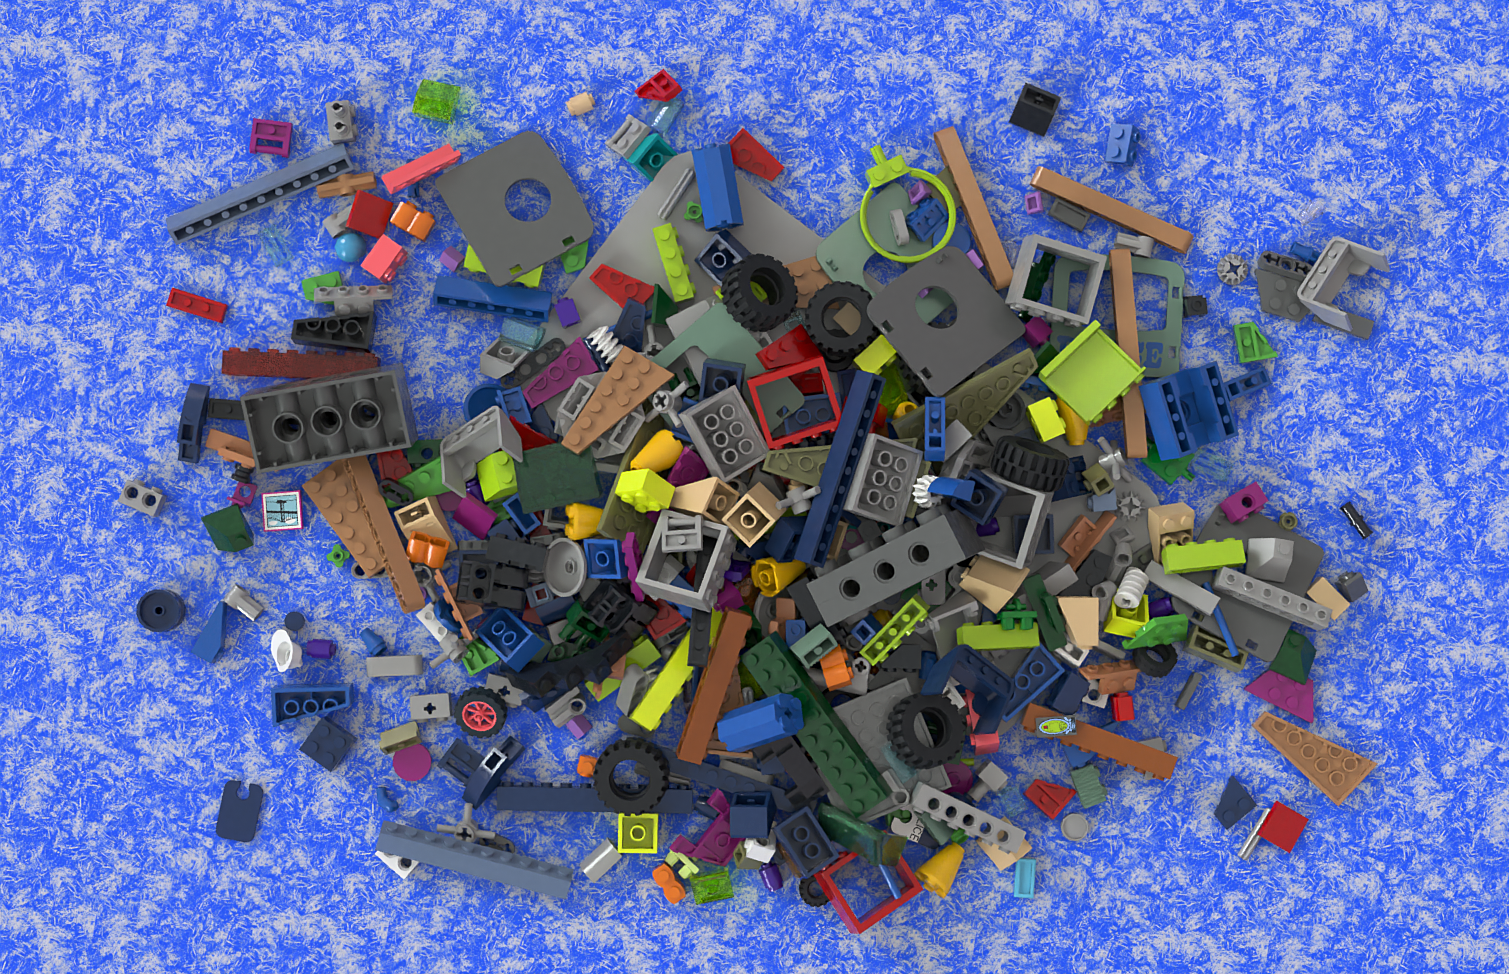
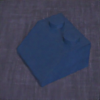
(721, 255)

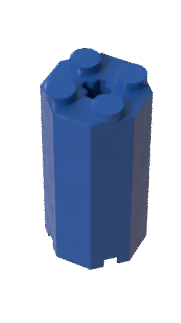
(717, 187)
(760, 722)

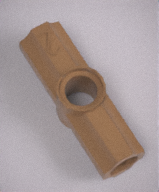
(347, 185)

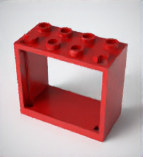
(784, 371)
(859, 925)

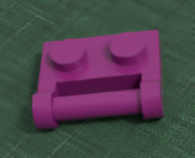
(271, 131)

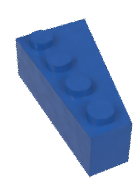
(1031, 678)
(307, 700)

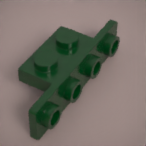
(1037, 277)
(1048, 617)

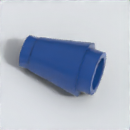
(373, 642)
(928, 659)

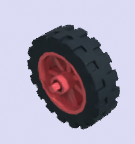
(474, 723)

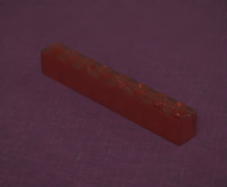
(293, 364)

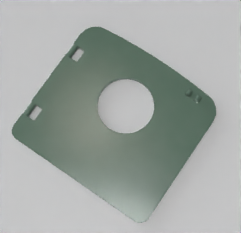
(847, 249)

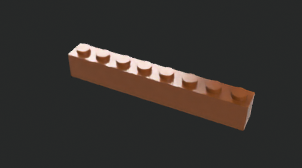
(713, 685)
(1107, 745)

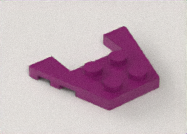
(716, 843)

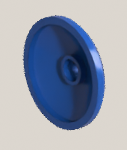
(480, 399)

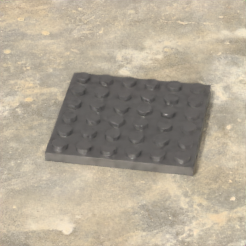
(867, 722)

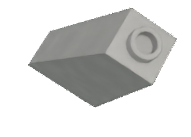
(1055, 577)

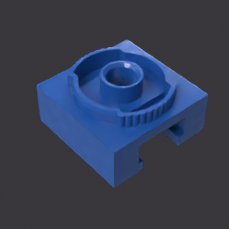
(1188, 410)

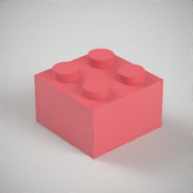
(385, 259)

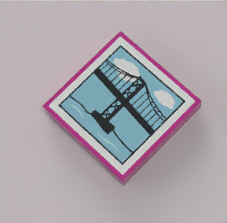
(282, 511)

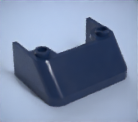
(981, 677)

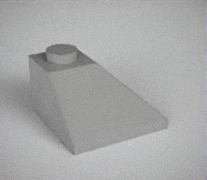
(501, 358)
(1269, 558)

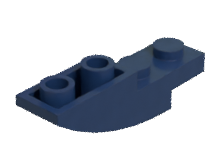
(192, 421)
(490, 770)

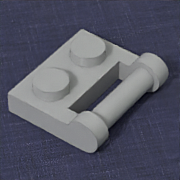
(631, 140)
(682, 539)

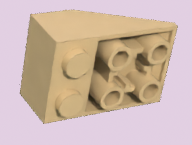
(427, 518)
(1168, 526)

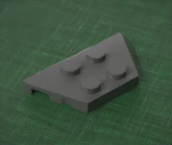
(1280, 296)

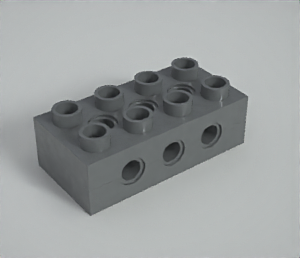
(318, 440)
(889, 568)

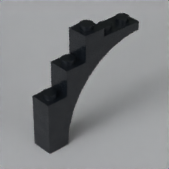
(568, 673)

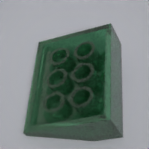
(556, 477)

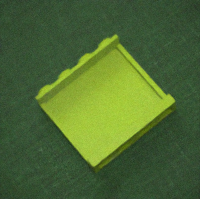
(1091, 374)

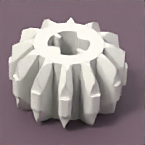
(924, 498)

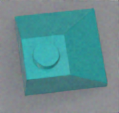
(651, 156)

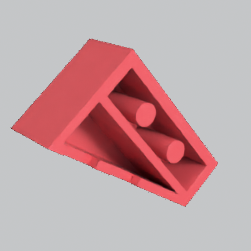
(981, 743)

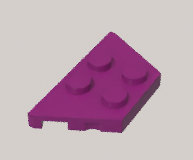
(1284, 694)

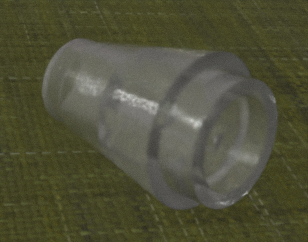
(1311, 211)

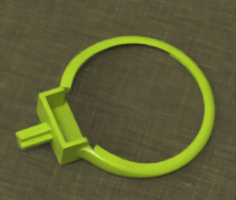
(887, 171)

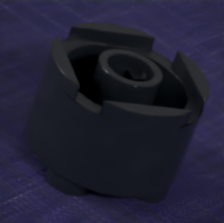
(1015, 415)

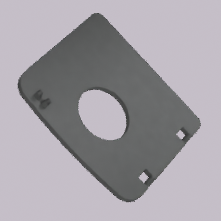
(477, 201)
(953, 353)
(1244, 619)

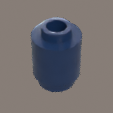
(704, 808)

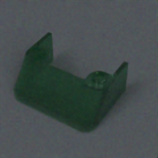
(860, 836)

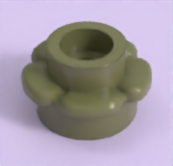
(1288, 516)

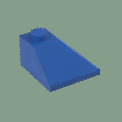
(605, 559)

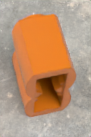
(413, 221)
(427, 549)
(835, 669)
(665, 877)

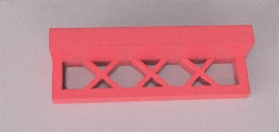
(420, 168)

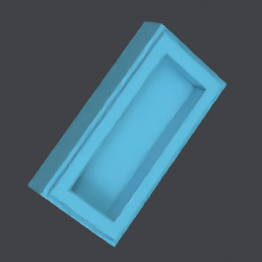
(1024, 878)

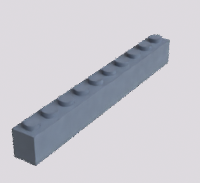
(259, 194)
(474, 859)

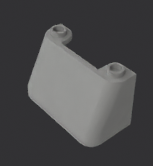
(948, 618)

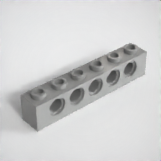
(1271, 598)
(924, 793)

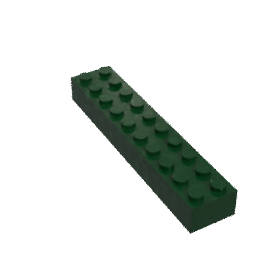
(823, 731)

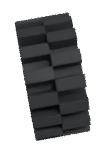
(808, 897)

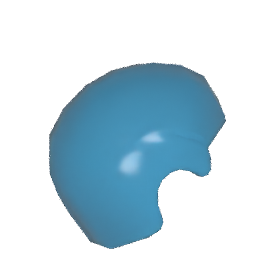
(350, 247)

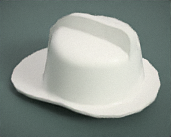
(285, 652)

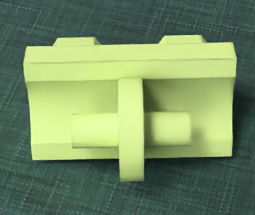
(688, 868)

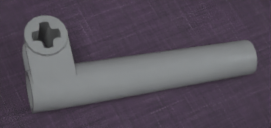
(859, 682)

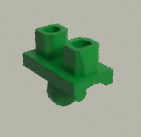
(1025, 617)

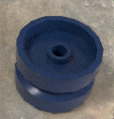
(153, 602)

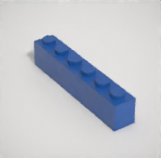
(490, 299)

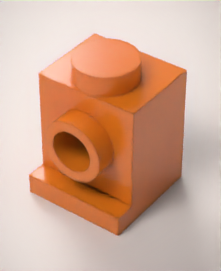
(586, 765)

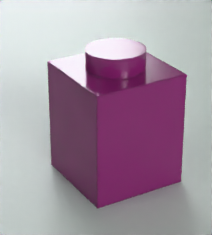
(1036, 332)

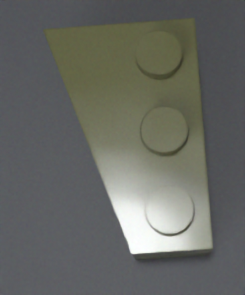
(1212, 648)

